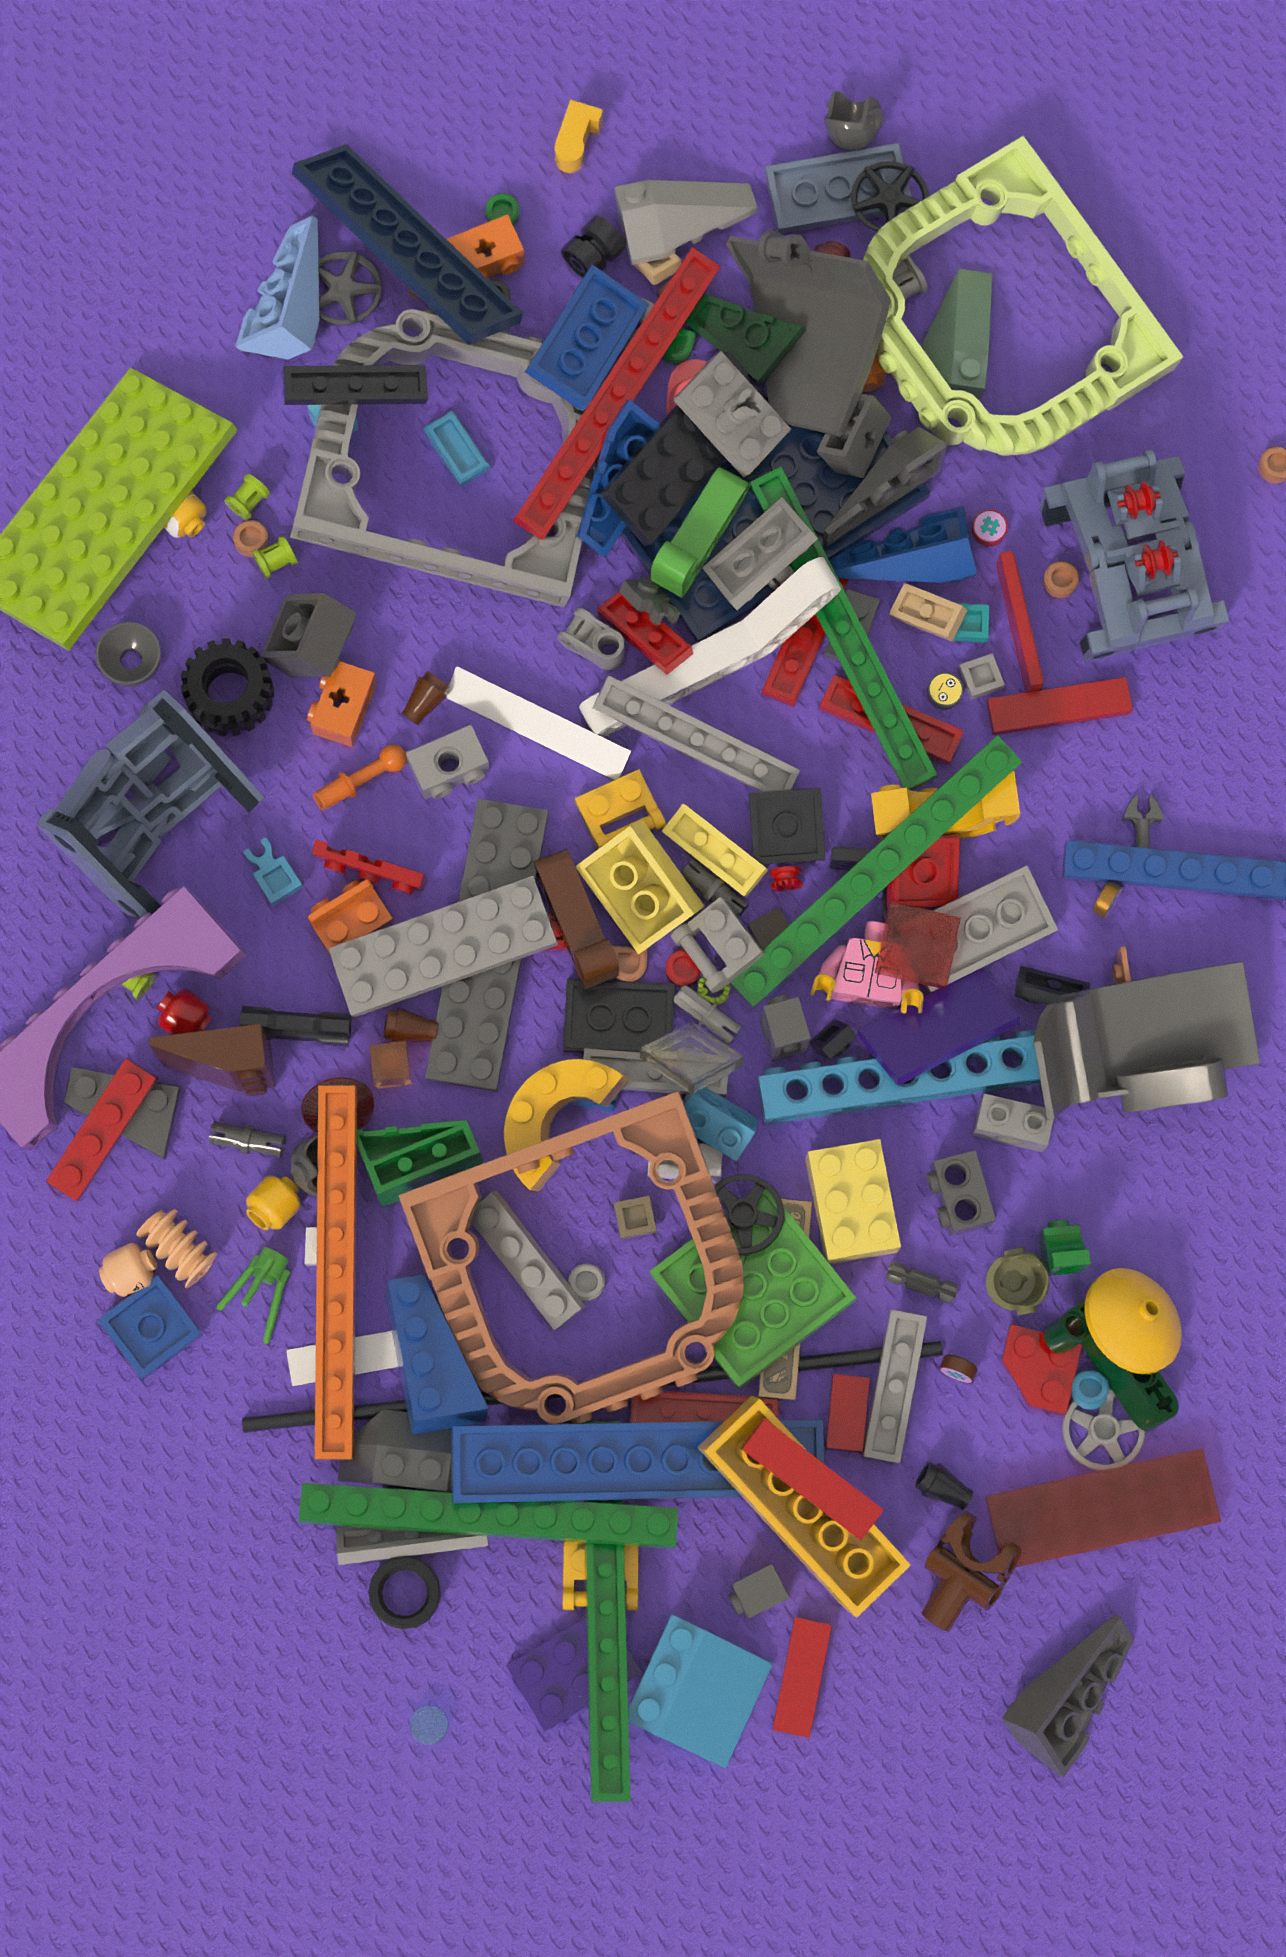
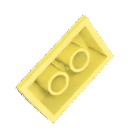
(639, 886)

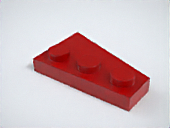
(335, 860)

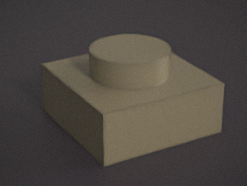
(635, 1217)

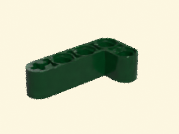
(1143, 1396)

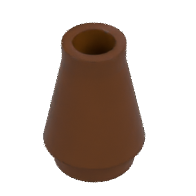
(425, 697)
(408, 1027)

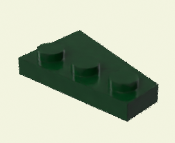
(751, 337)

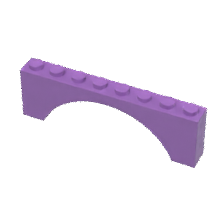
(172, 938)

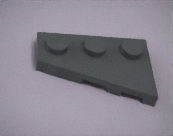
(150, 1124)

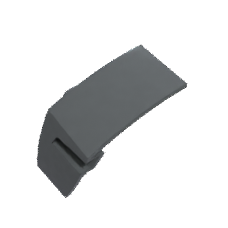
(1147, 1040)

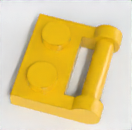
(615, 802)
(575, 1570)

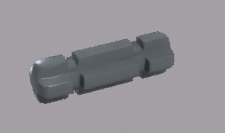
(922, 1282)

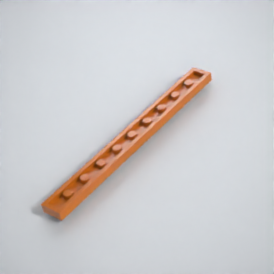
(336, 1272)

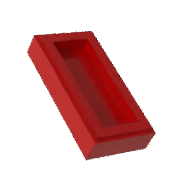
(847, 1413)

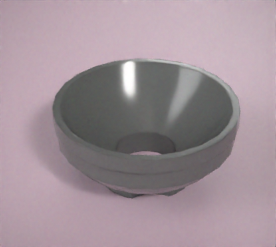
(123, 639)

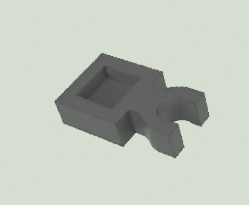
(649, 597)

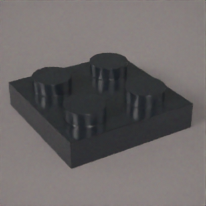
(787, 825)

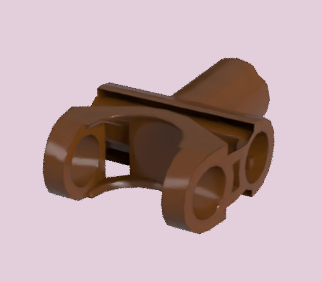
(962, 1574)

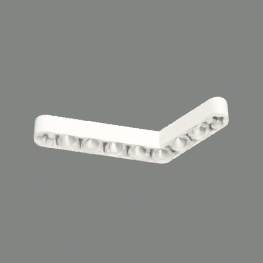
(735, 646)

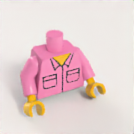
(851, 977)

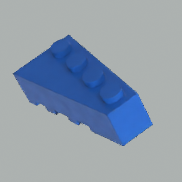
(430, 1363)

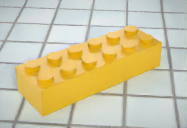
(844, 1565)

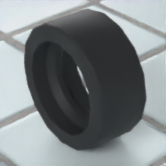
(377, 1585)

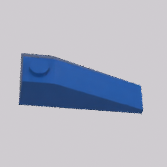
(624, 436)
(930, 552)

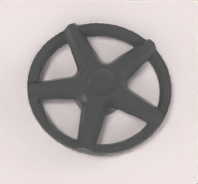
(344, 288)

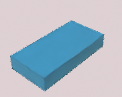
(456, 449)

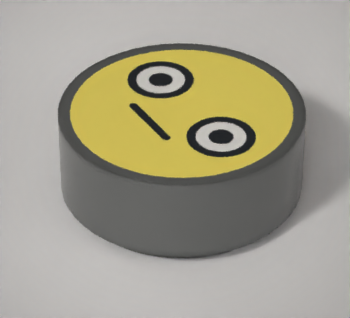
(945, 691)

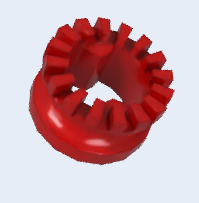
(786, 877)

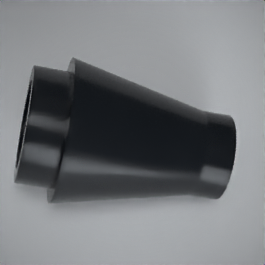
(943, 1486)

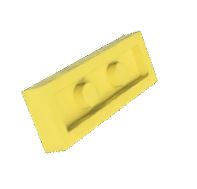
(714, 850)

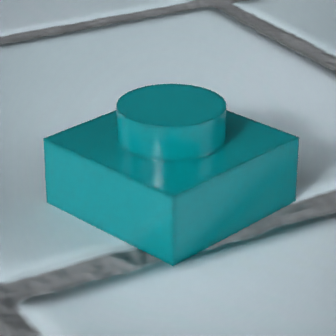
(974, 625)

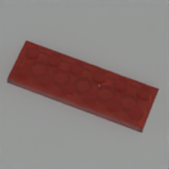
(1105, 1508)

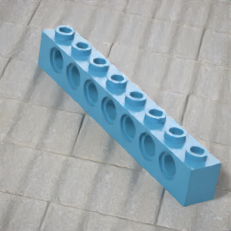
(779, 1107)

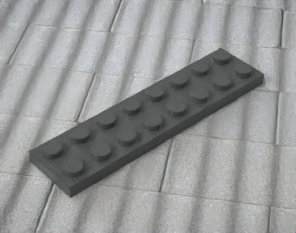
(478, 1009)

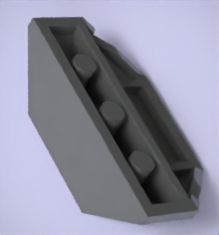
(395, 1458)

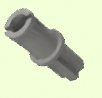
(706, 1013)

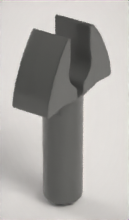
(1142, 825)

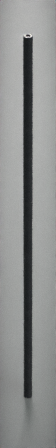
(712, 1373)

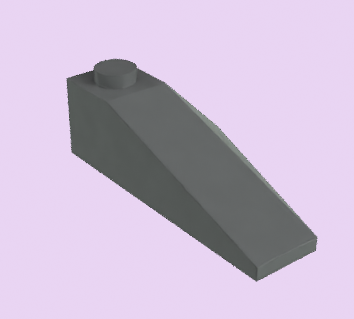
(902, 467)
(1058, 1705)

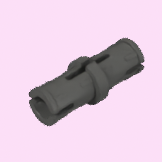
(712, 887)
(247, 1139)

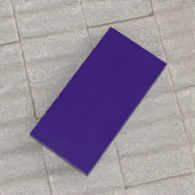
(949, 1024)

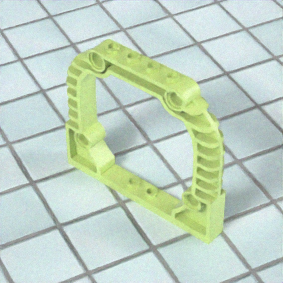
(1023, 186)

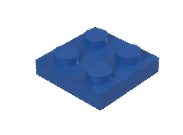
(150, 1328)

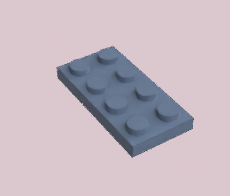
(820, 188)

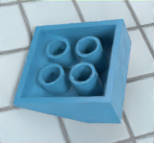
(698, 1691)

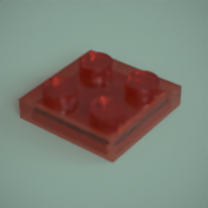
(917, 945)

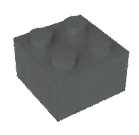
(308, 635)

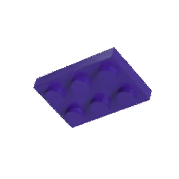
(556, 1675)

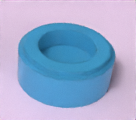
(1090, 1389)

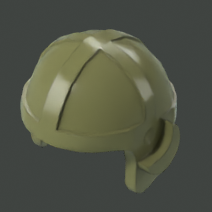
(1018, 1281)

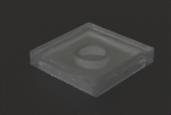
(691, 1057)

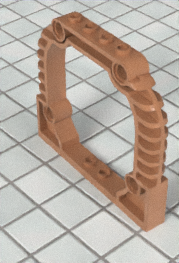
(445, 1210)

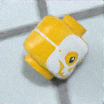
(187, 518)

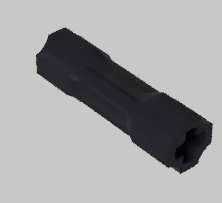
(323, 1028)

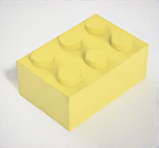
(852, 1202)

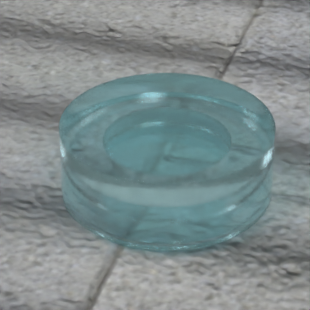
(428, 1725)

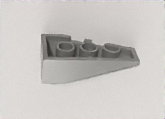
(668, 213)

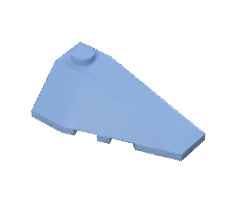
(289, 304)

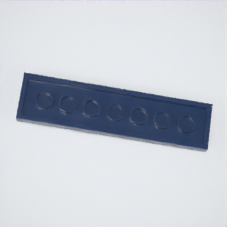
(407, 244)

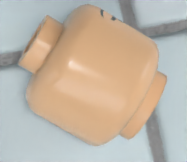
(127, 1269)

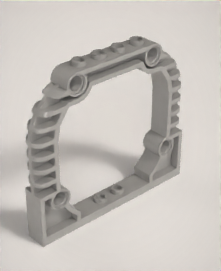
(334, 519)

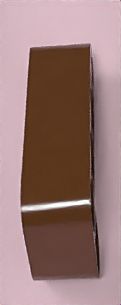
(576, 920)

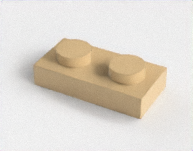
(928, 612)

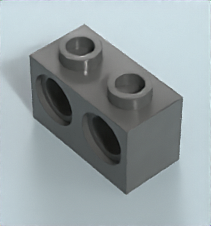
(971, 1192)

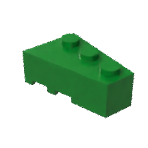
(416, 1156)

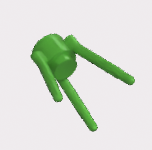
(265, 1268)

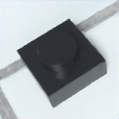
(833, 1039)

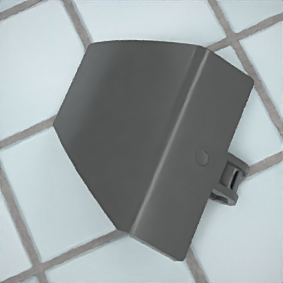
(843, 319)

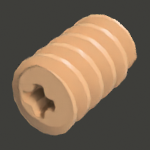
(177, 1246)

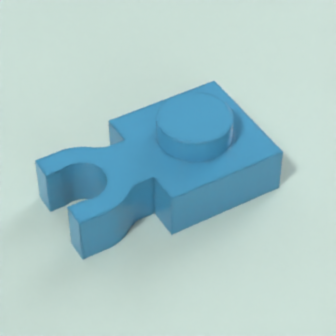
(275, 876)

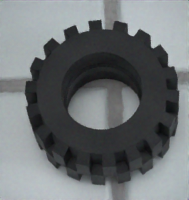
(222, 660)

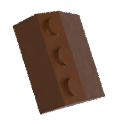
(226, 1056)

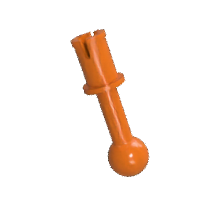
(391, 759)

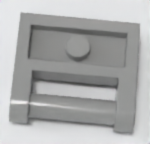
(727, 937)

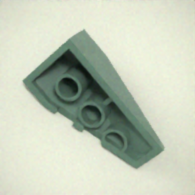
(961, 332)

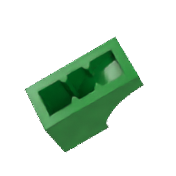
(1063, 1248)

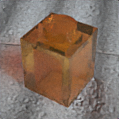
(390, 1064)

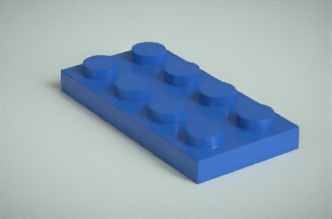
(587, 338)

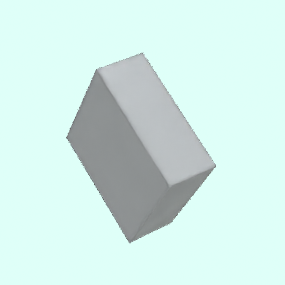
(981, 676)

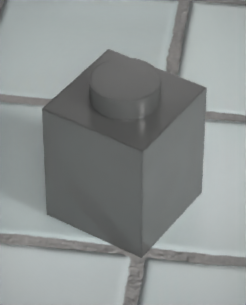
(757, 1592)

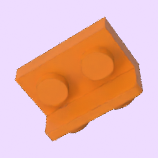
(349, 915)

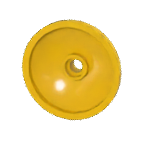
(1133, 1321)

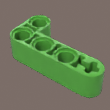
(684, 557)

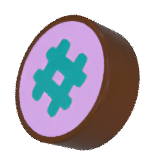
(958, 1369)

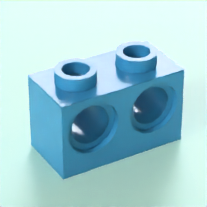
(720, 1122)

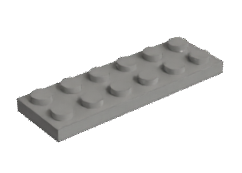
(442, 946)

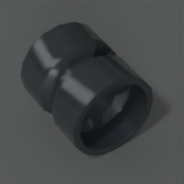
(597, 244)

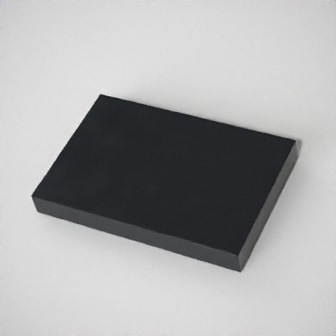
(616, 1015)

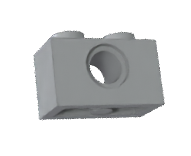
(460, 746)
(1012, 1123)

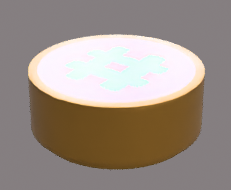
(1107, 899)

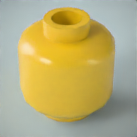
(273, 1202)

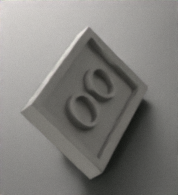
(732, 414)
(760, 554)

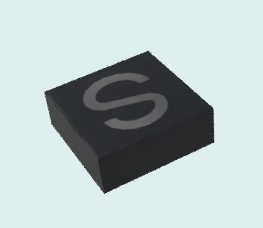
(845, 857)

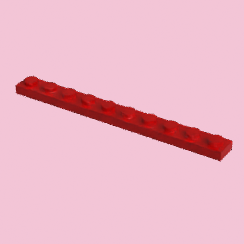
(621, 384)

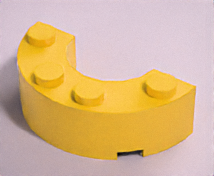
(895, 804)
(543, 1096)

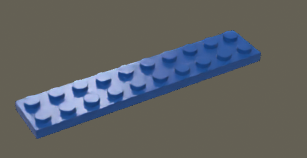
(595, 1461)

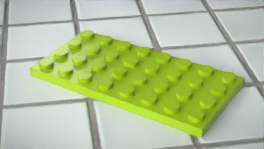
(104, 505)

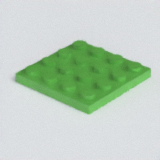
(784, 1298)

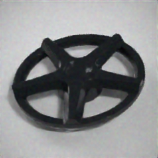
(888, 197)
(744, 1213)

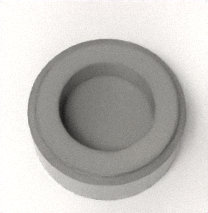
(587, 1282)

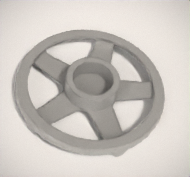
(1102, 1430)

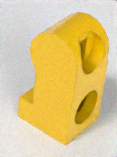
(571, 140)

